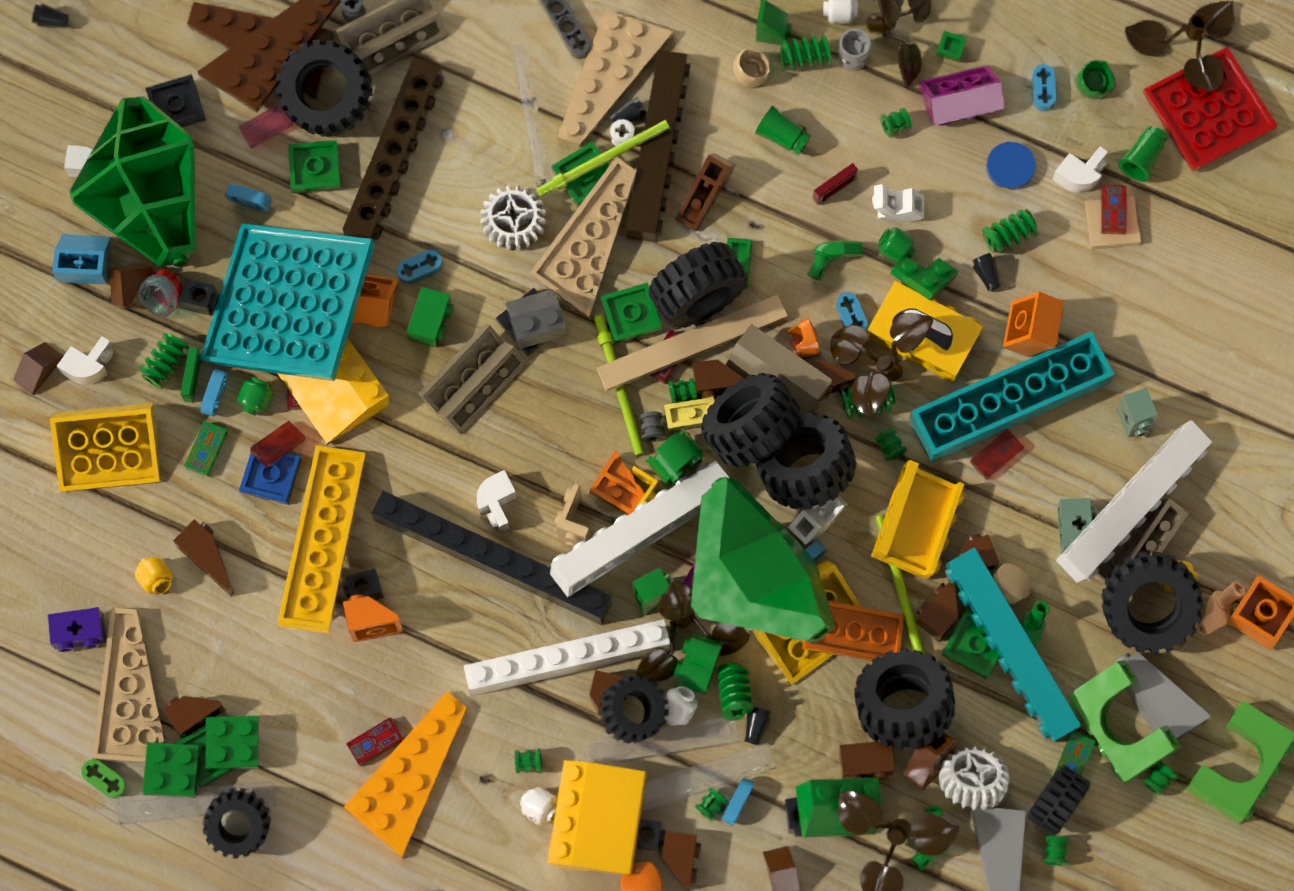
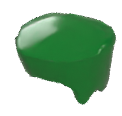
(1095, 79)

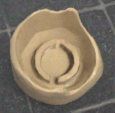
(751, 68)
(1012, 583)

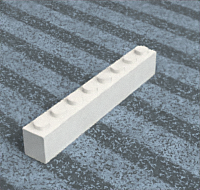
(1134, 501)
(634, 532)
(566, 657)

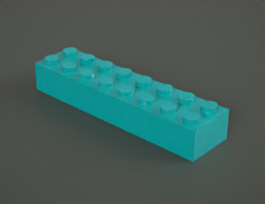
(1011, 397)

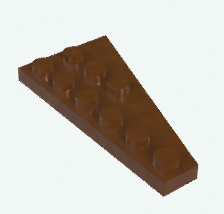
(232, 26)
(252, 65)

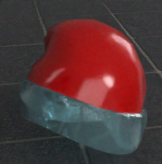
(161, 292)

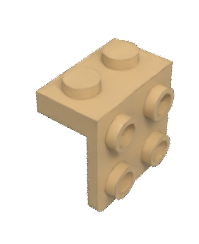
(568, 531)

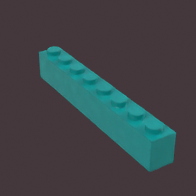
(1012, 645)

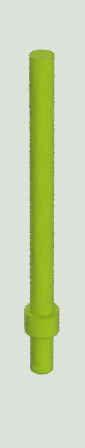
(560, 181)
(606, 340)
(904, 600)

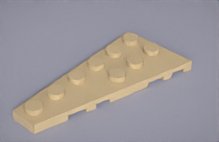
(612, 66)
(582, 248)
(127, 701)

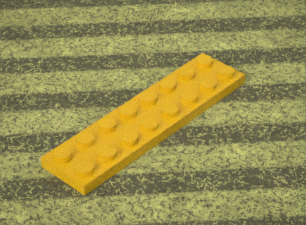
(321, 539)

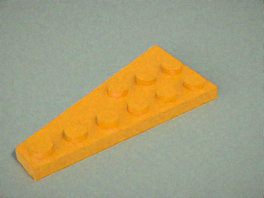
(402, 785)

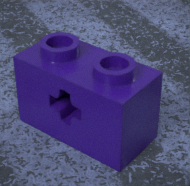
(65, 623)

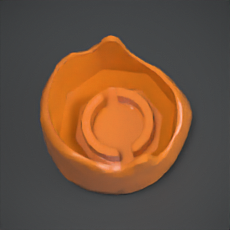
(805, 339)
(643, 878)

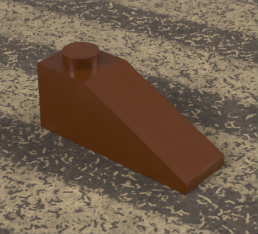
(705, 191)
(201, 548)

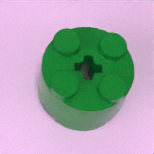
(675, 457)

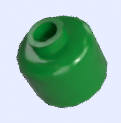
(896, 244)
(255, 396)

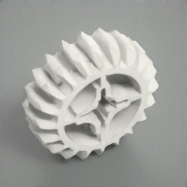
(523, 216)
(974, 778)

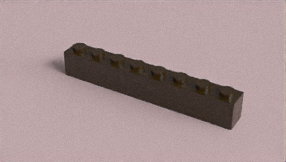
(656, 153)

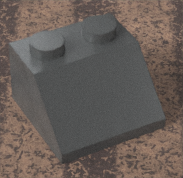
(536, 319)

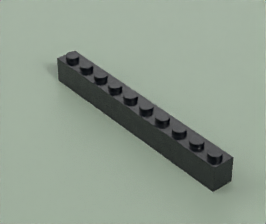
(487, 556)

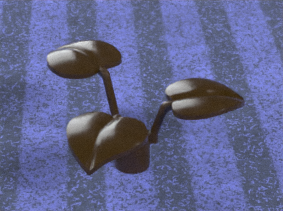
(908, 54)
(1204, 72)
(848, 343)
(677, 607)
(930, 831)

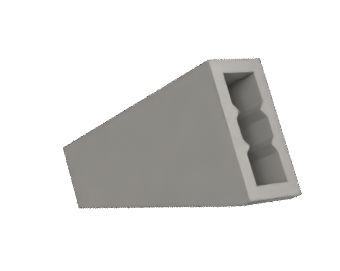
(1161, 700)
(1000, 846)

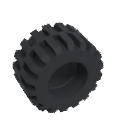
(653, 709)
(1058, 800)
(230, 843)

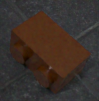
(866, 761)

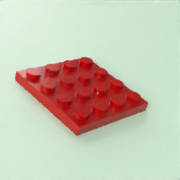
(1207, 122)

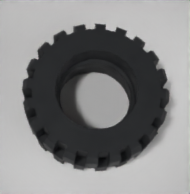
(298, 70)
(697, 285)
(750, 420)
(817, 481)
(1162, 633)
(905, 726)

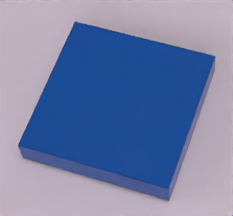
(272, 482)

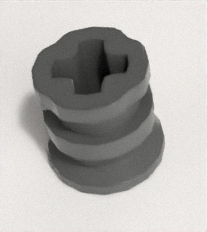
(352, 14)
(652, 426)

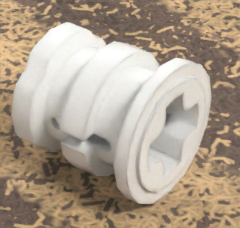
(619, 127)

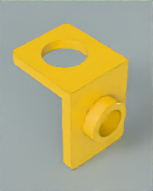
(648, 480)

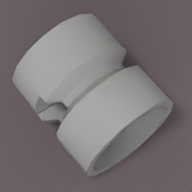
(854, 49)

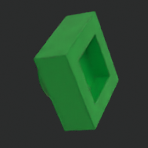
(951, 46)

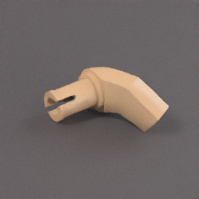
(1219, 608)

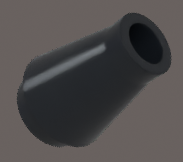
(49, 17)
(630, 111)
(986, 269)
(756, 725)

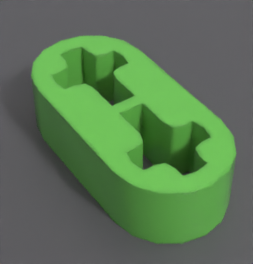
(100, 784)

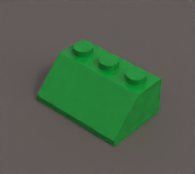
(820, 804)

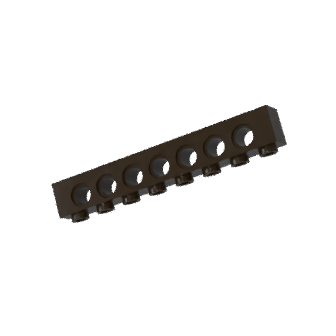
(419, 73)

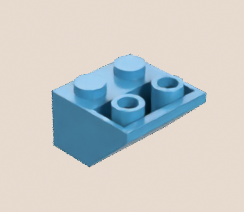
(82, 259)

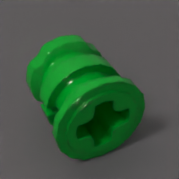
(895, 122)
(682, 390)
(890, 444)
(528, 761)
(1160, 778)
(711, 804)
(1056, 851)

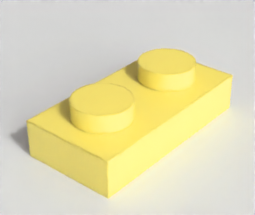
(687, 413)

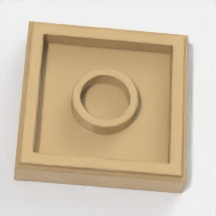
(1099, 240)

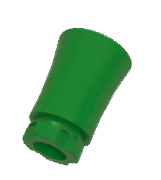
(782, 131)
(1143, 154)

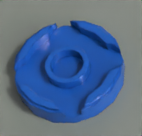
(1010, 165)

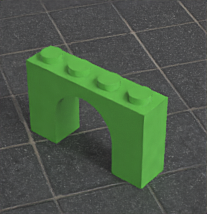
(1093, 702)
(1271, 743)

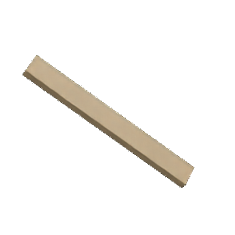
(690, 343)

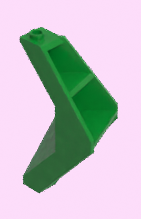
(142, 182)
(754, 570)

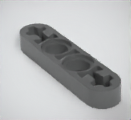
(565, 16)

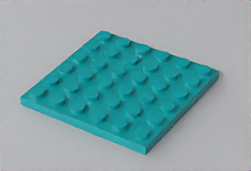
(287, 301)

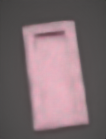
(265, 126)

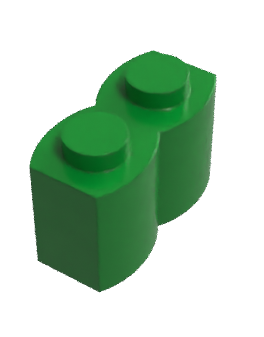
(698, 663)

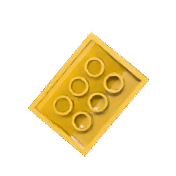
(342, 403)
(105, 446)
(787, 651)
(597, 818)

